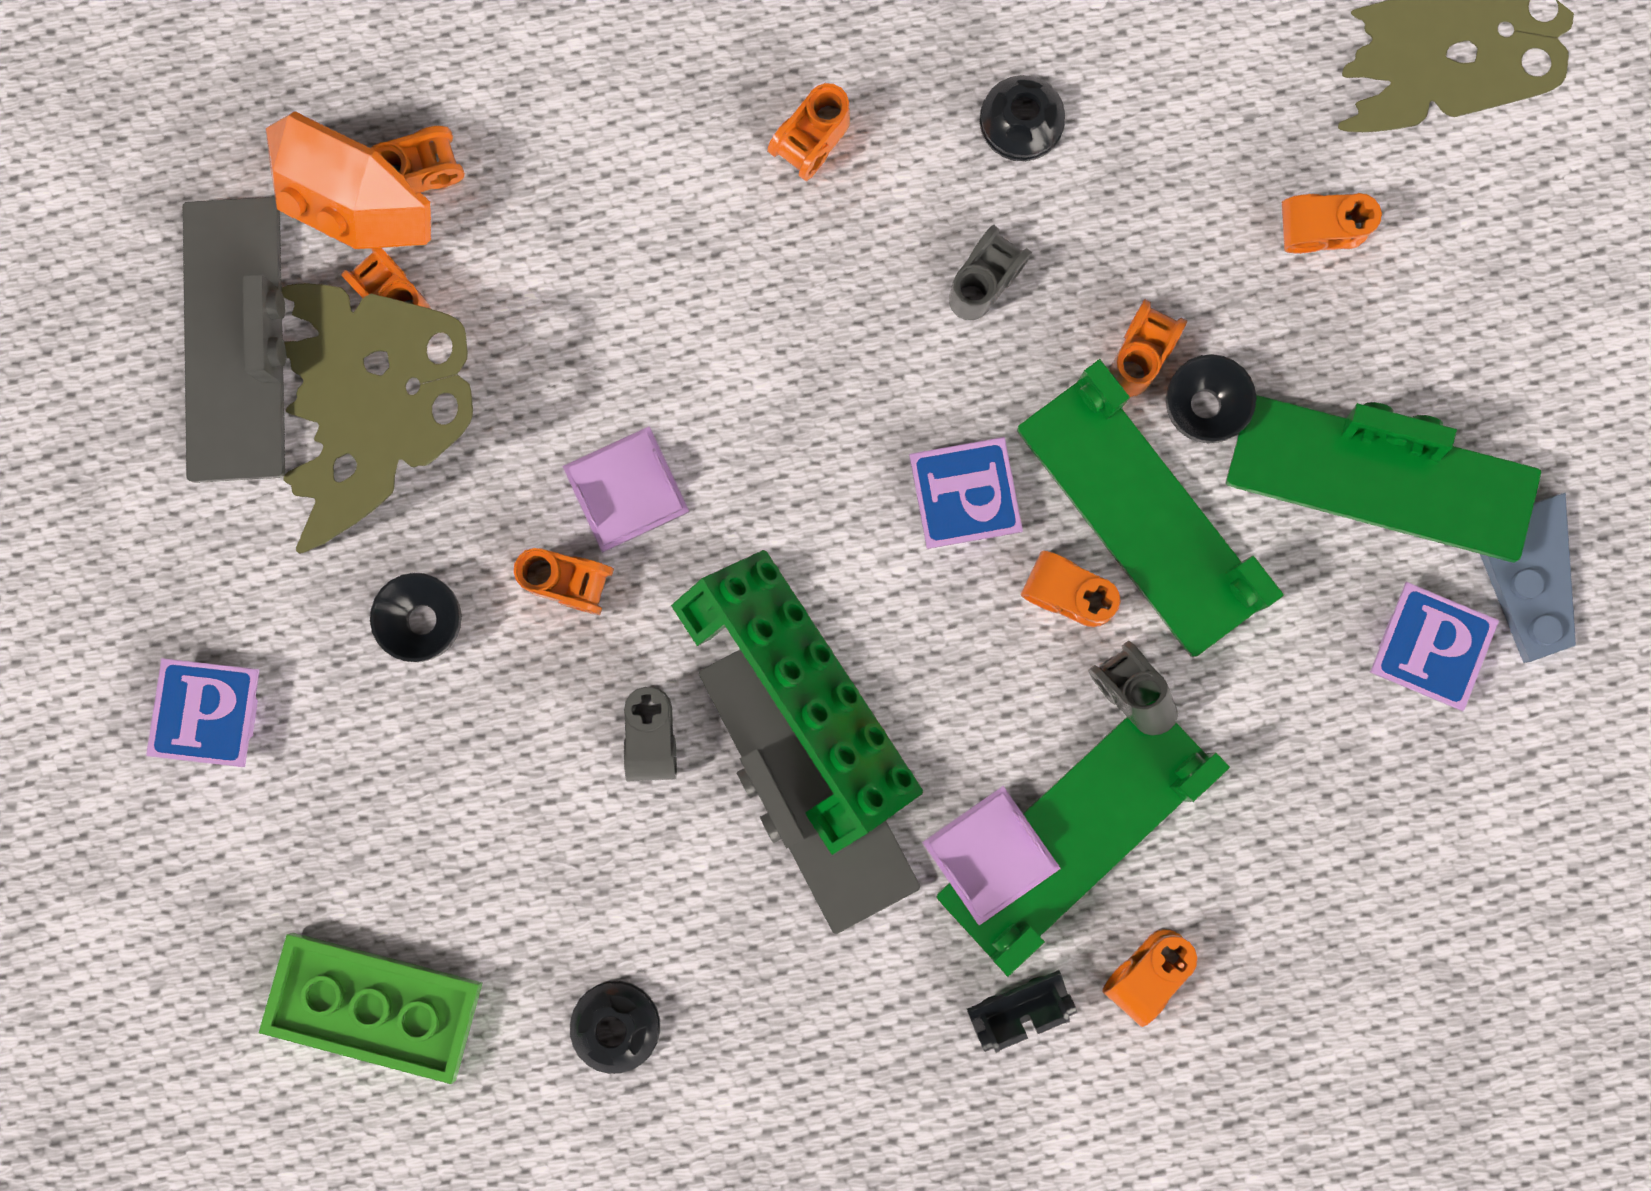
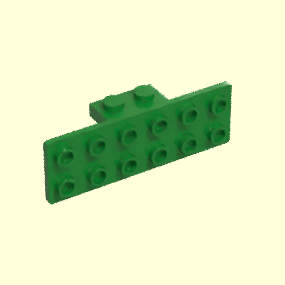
(1387, 474)

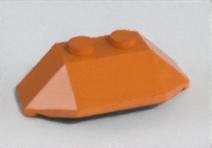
(343, 187)

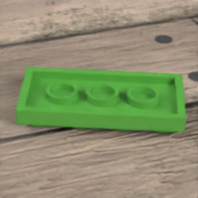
(370, 1008)

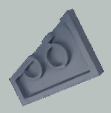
(1538, 587)

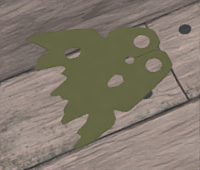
(1412, 51)
(365, 411)

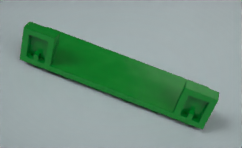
(1145, 513)
(810, 692)
(1090, 826)

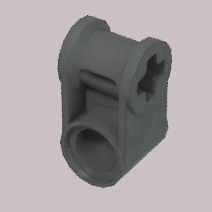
(991, 269)
(1132, 684)
(649, 746)

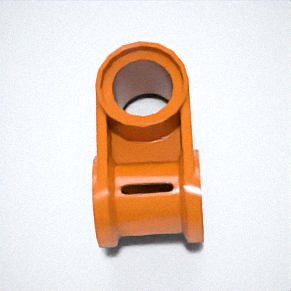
(806, 137)
(418, 161)
(1320, 221)
(383, 277)
(1148, 344)
(566, 580)
(1060, 588)
(1148, 980)

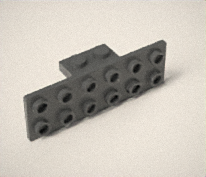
(233, 340)
(778, 769)

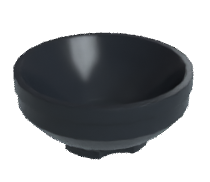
(1020, 138)
(1226, 382)
(394, 606)
(629, 1005)

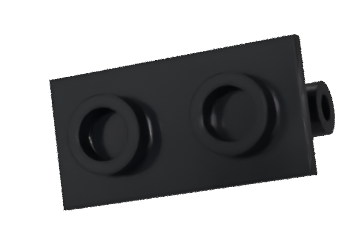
(1001, 1017)

